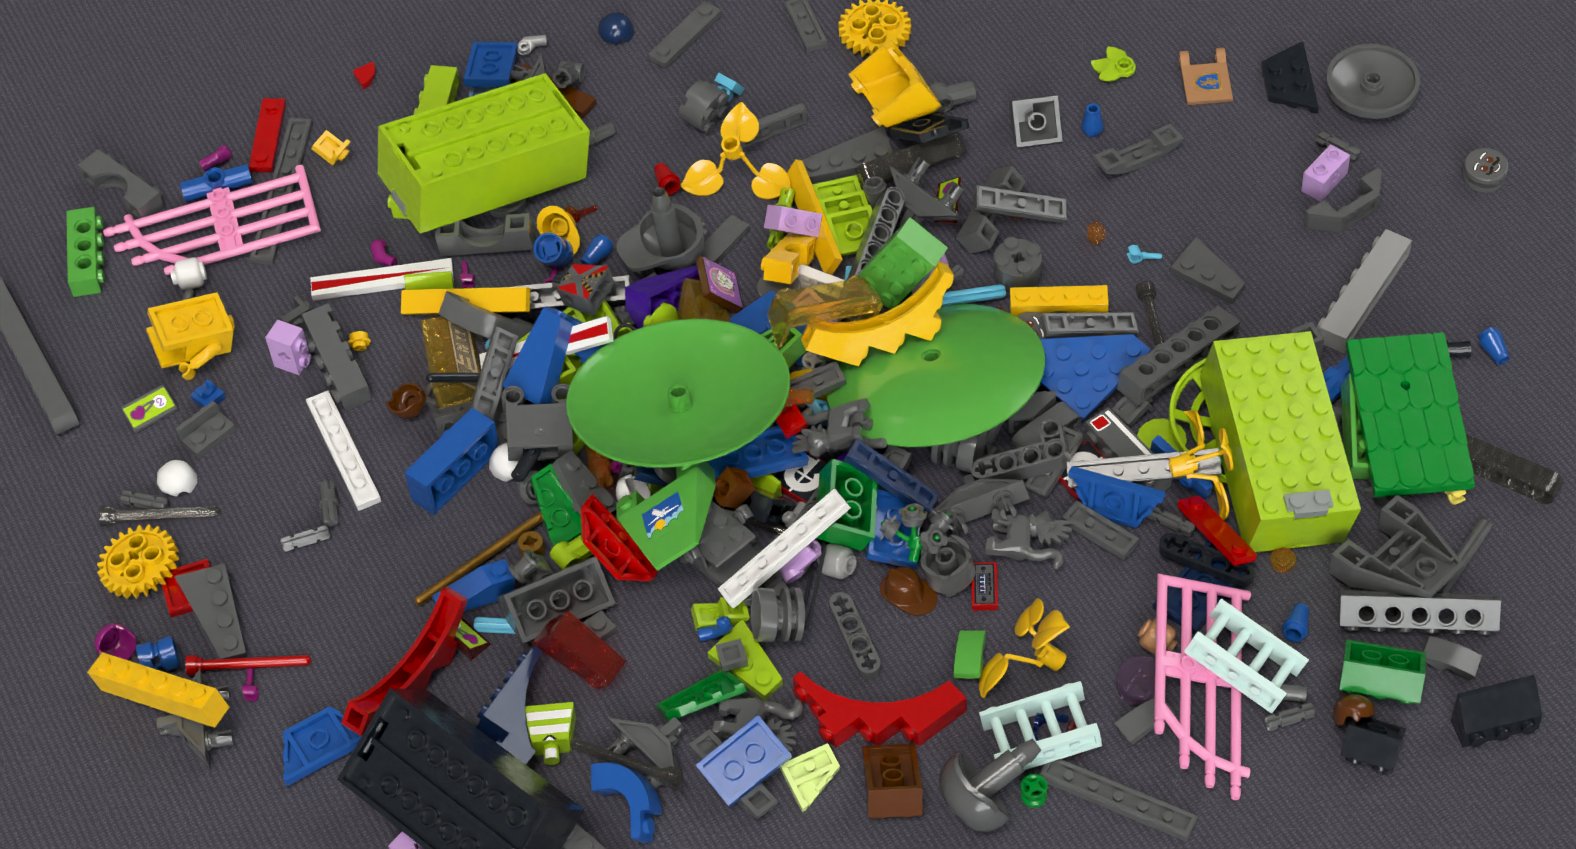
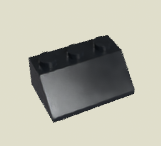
(1497, 711)

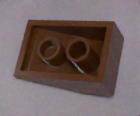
(892, 781)

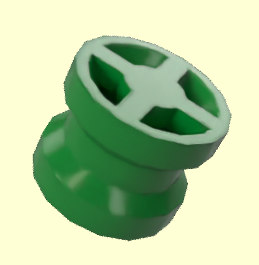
(1031, 784)

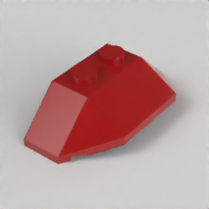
(613, 544)

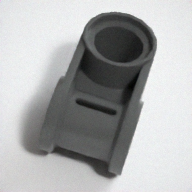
(530, 568)

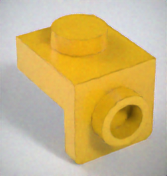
(331, 148)

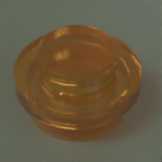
(1095, 232)
(1283, 560)

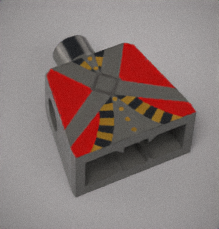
(584, 287)

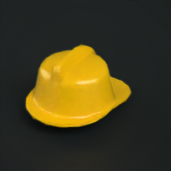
(557, 221)

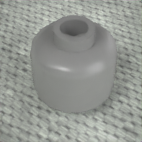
(838, 561)

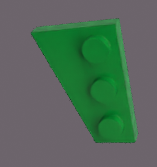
(555, 507)
(701, 694)

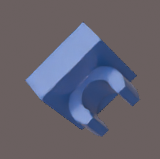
(207, 393)

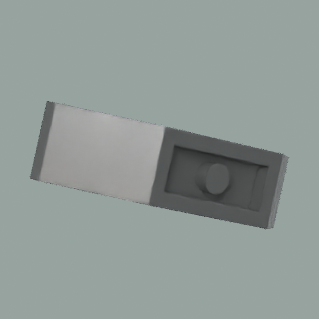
(1325, 218)

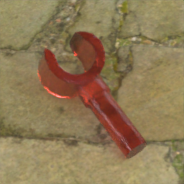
(576, 214)

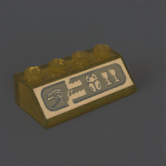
(450, 351)

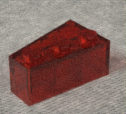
(579, 650)

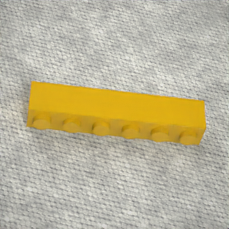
(158, 689)

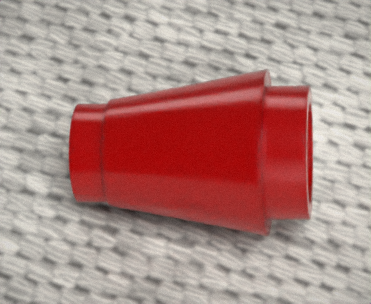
(667, 178)

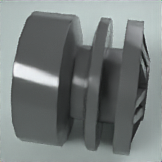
(963, 451)
(782, 614)

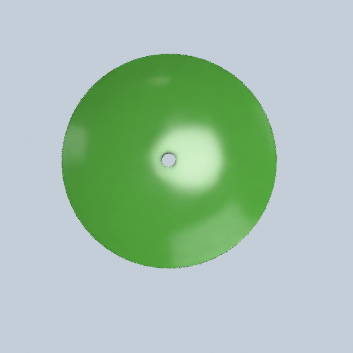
(950, 387)
(678, 393)

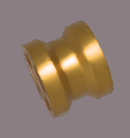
(527, 539)

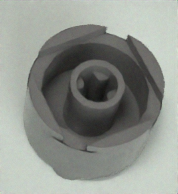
(704, 106)
(1018, 263)
(950, 568)

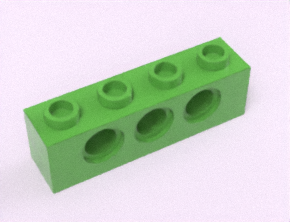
(84, 252)

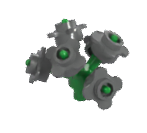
(930, 538)

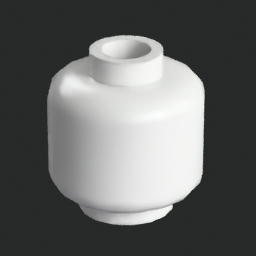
(189, 273)

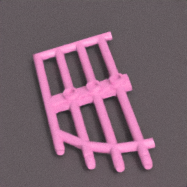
(225, 221)
(1187, 670)

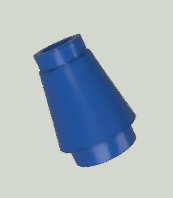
(1092, 121)
(597, 250)
(1493, 343)
(1296, 623)

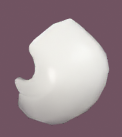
(499, 463)
(176, 477)
(627, 485)

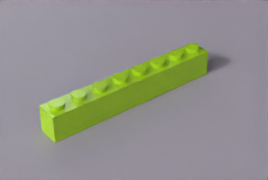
(439, 89)

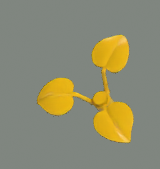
(738, 126)
(1187, 464)
(1046, 653)

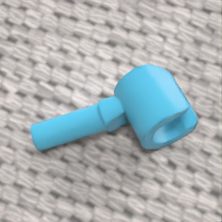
(1136, 256)

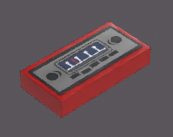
(985, 587)

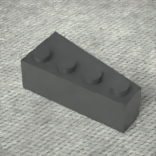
(335, 358)

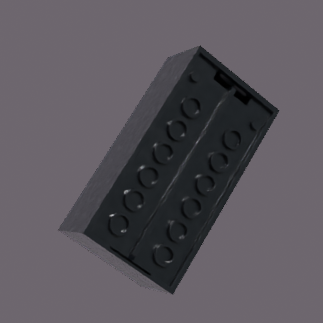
(452, 781)

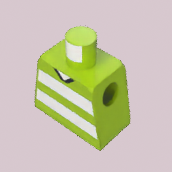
(551, 729)

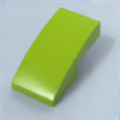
(707, 613)

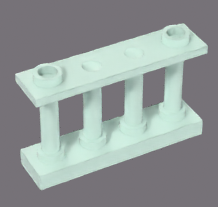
(1234, 671)
(1060, 744)

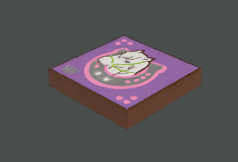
(719, 284)

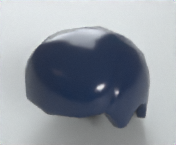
(615, 28)

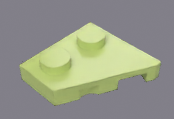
(810, 774)

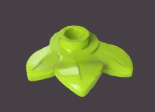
(1114, 66)

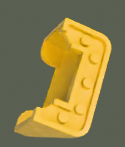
(893, 87)

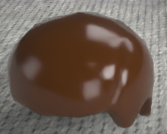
(407, 401)
(1352, 706)

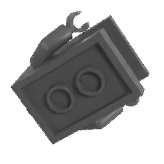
(722, 544)

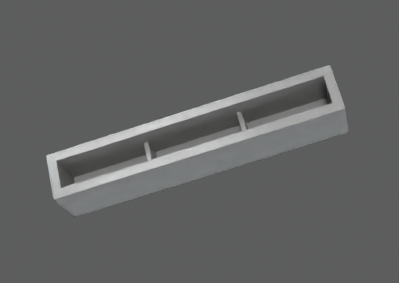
(1364, 289)

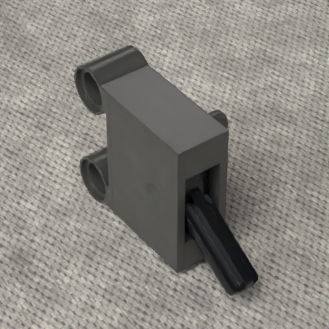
(536, 429)

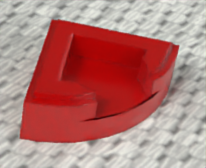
(365, 74)

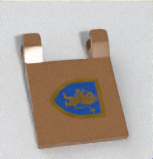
(1206, 81)

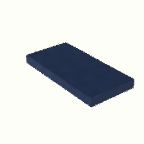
(1199, 599)

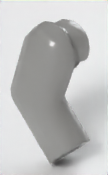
(528, 43)
(789, 517)

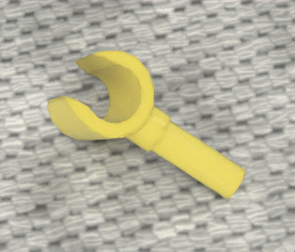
(1456, 496)

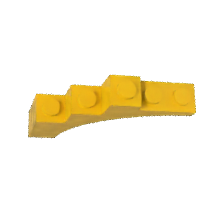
(915, 316)

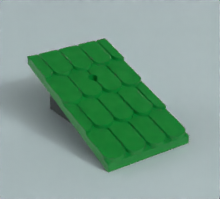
(1409, 414)

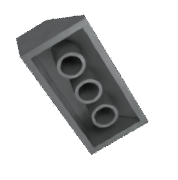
(573, 589)

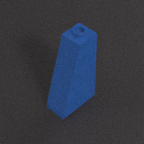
(541, 357)

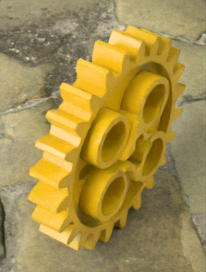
(872, 25)
(138, 561)

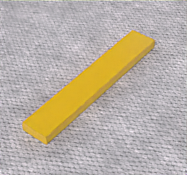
(807, 200)
(492, 299)

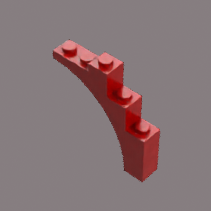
(429, 652)
(879, 721)

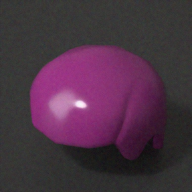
(115, 641)

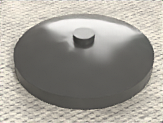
(1372, 81)

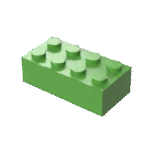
(902, 262)

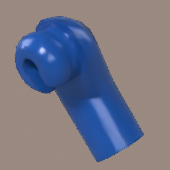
(712, 632)

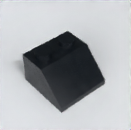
(1373, 743)

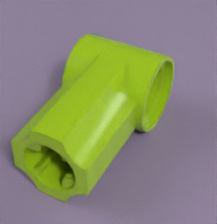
(570, 553)

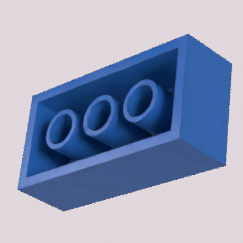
(452, 461)

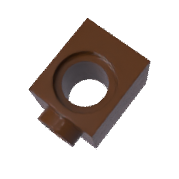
(733, 487)

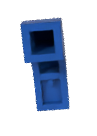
(639, 792)

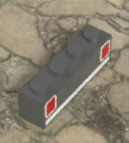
(1116, 440)

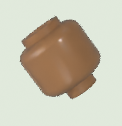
(1148, 636)

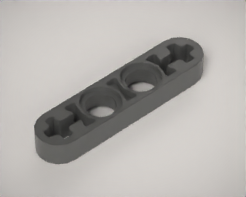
(855, 635)

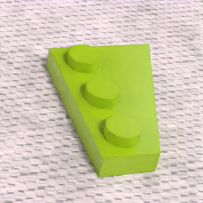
(760, 673)

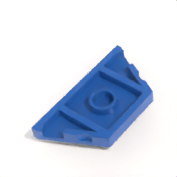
(756, 318)
(1115, 498)
(315, 744)

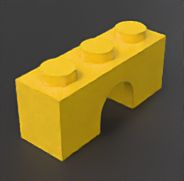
(784, 259)

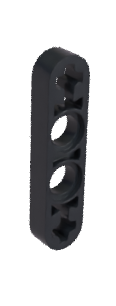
(1204, 563)

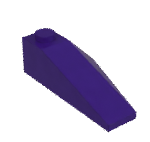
(649, 293)

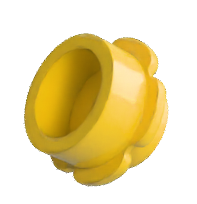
(359, 341)

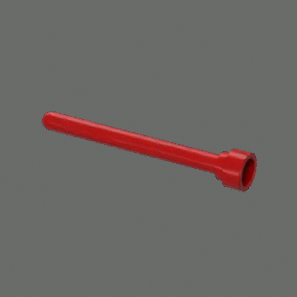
(193, 663)

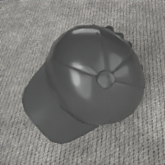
(664, 238)
(973, 792)

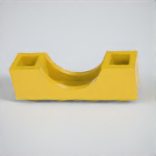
(1059, 298)

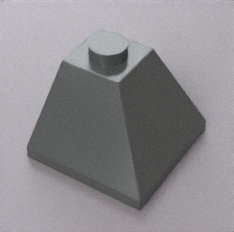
(1035, 120)

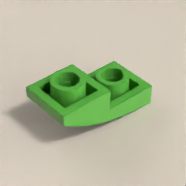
(969, 654)

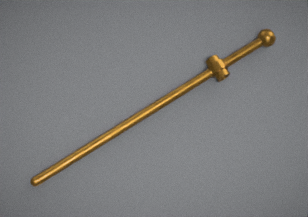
(484, 555)

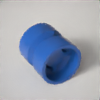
(553, 250)
(164, 648)

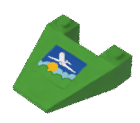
(672, 517)

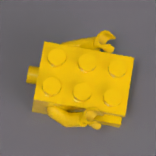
(190, 332)

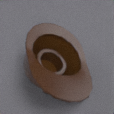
(908, 591)

